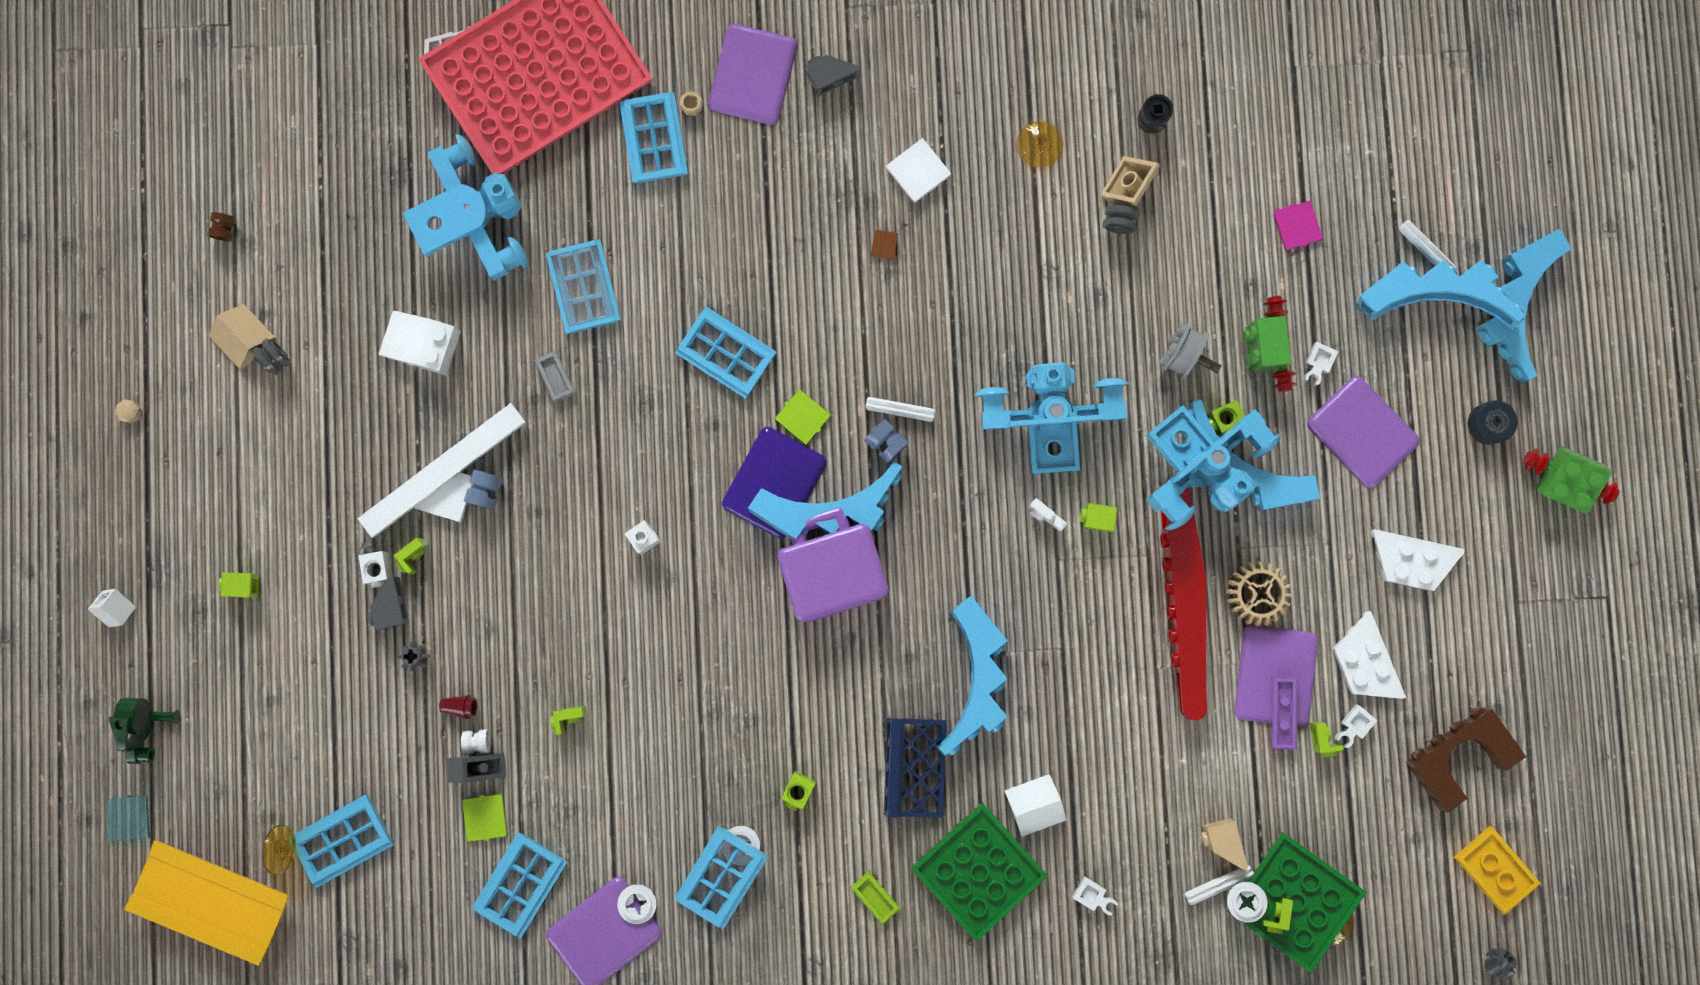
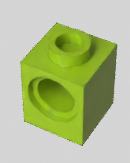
(1234, 412)
(1098, 517)
(239, 585)
(798, 780)

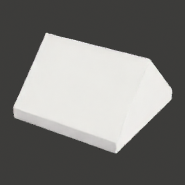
(1035, 805)

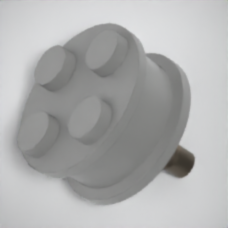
(1186, 351)

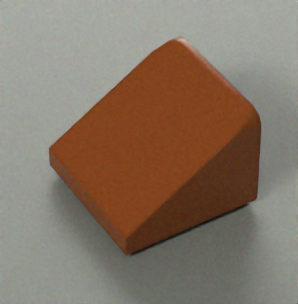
(884, 244)

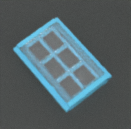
(653, 137)
(583, 286)
(725, 352)
(341, 841)
(721, 877)
(519, 885)

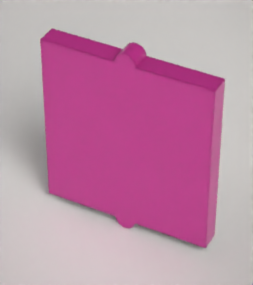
(1298, 225)

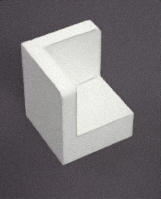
(112, 608)

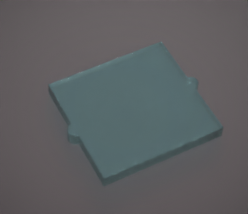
(128, 818)

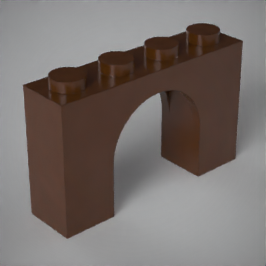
(1432, 763)

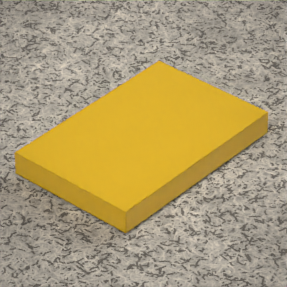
(1497, 870)

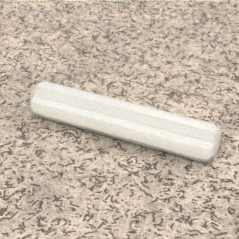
(1423, 244)
(900, 409)
(1218, 885)

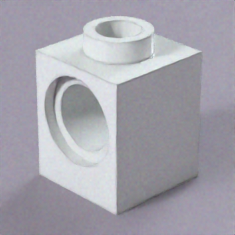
(642, 537)
(367, 563)

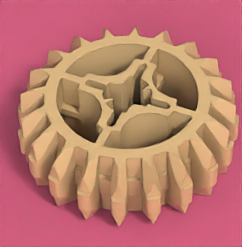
(1267, 599)

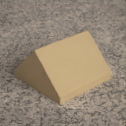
(1129, 181)
(238, 334)

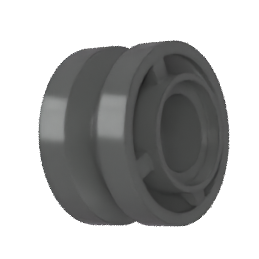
(1120, 219)
(271, 356)

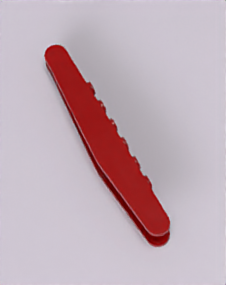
(1186, 611)

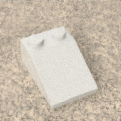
(420, 342)

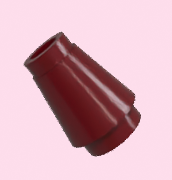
(459, 706)

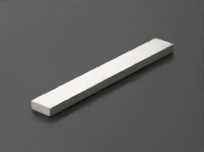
(441, 470)

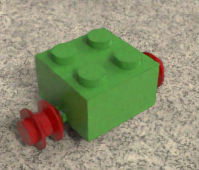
(1269, 345)
(1572, 478)

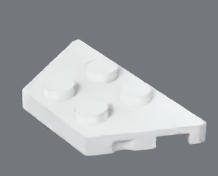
(1414, 560)
(1366, 661)

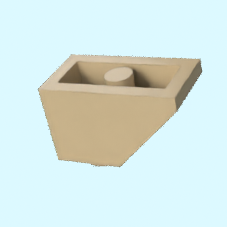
(1224, 840)

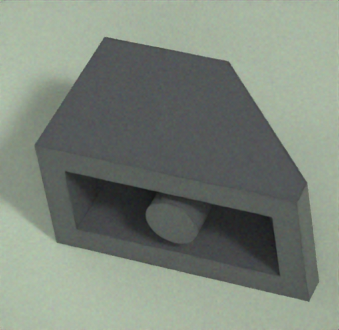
(830, 73)
(389, 606)
(475, 768)

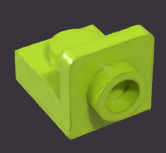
(411, 551)
(571, 715)
(1320, 738)
(1283, 913)

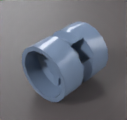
(886, 441)
(483, 489)

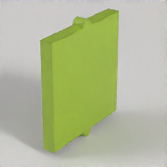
(802, 417)
(484, 817)

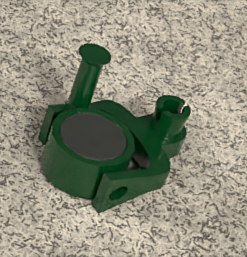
(133, 718)

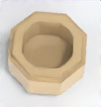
(691, 103)
(128, 411)

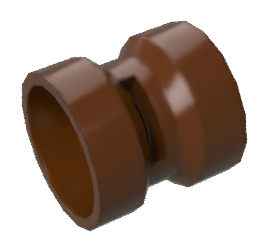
(221, 226)

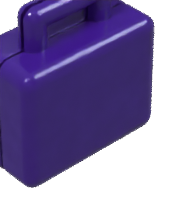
(778, 467)

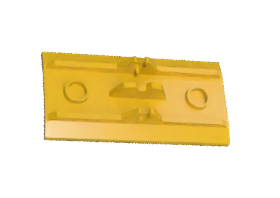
(207, 902)

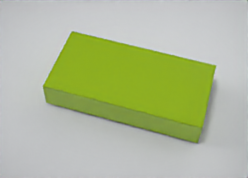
(875, 897)

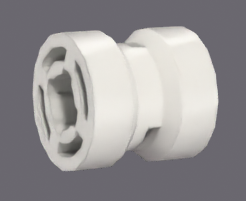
(476, 742)

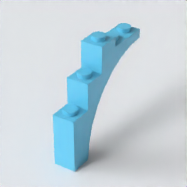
(1525, 269)
(1441, 283)
(1270, 489)
(791, 516)
(980, 710)

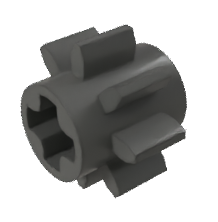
(413, 650)
(1500, 963)

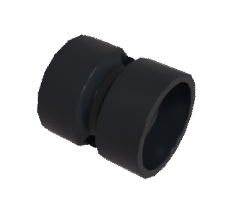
(1155, 113)

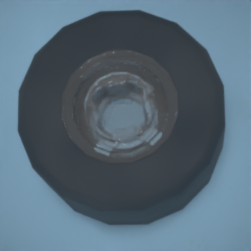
(1486, 429)

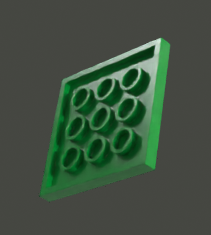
(979, 871)
(1320, 899)

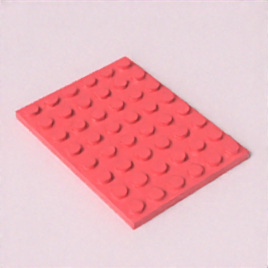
(533, 75)

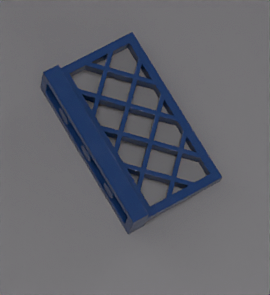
(894, 773)

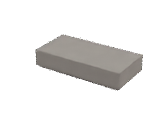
(555, 376)

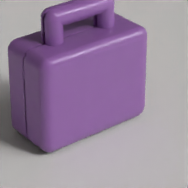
(752, 74)
(1363, 432)
(832, 570)
(1274, 653)
(597, 939)

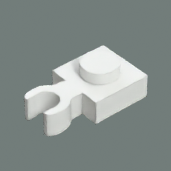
(1320, 360)
(1042, 512)
(1357, 724)
(1091, 895)

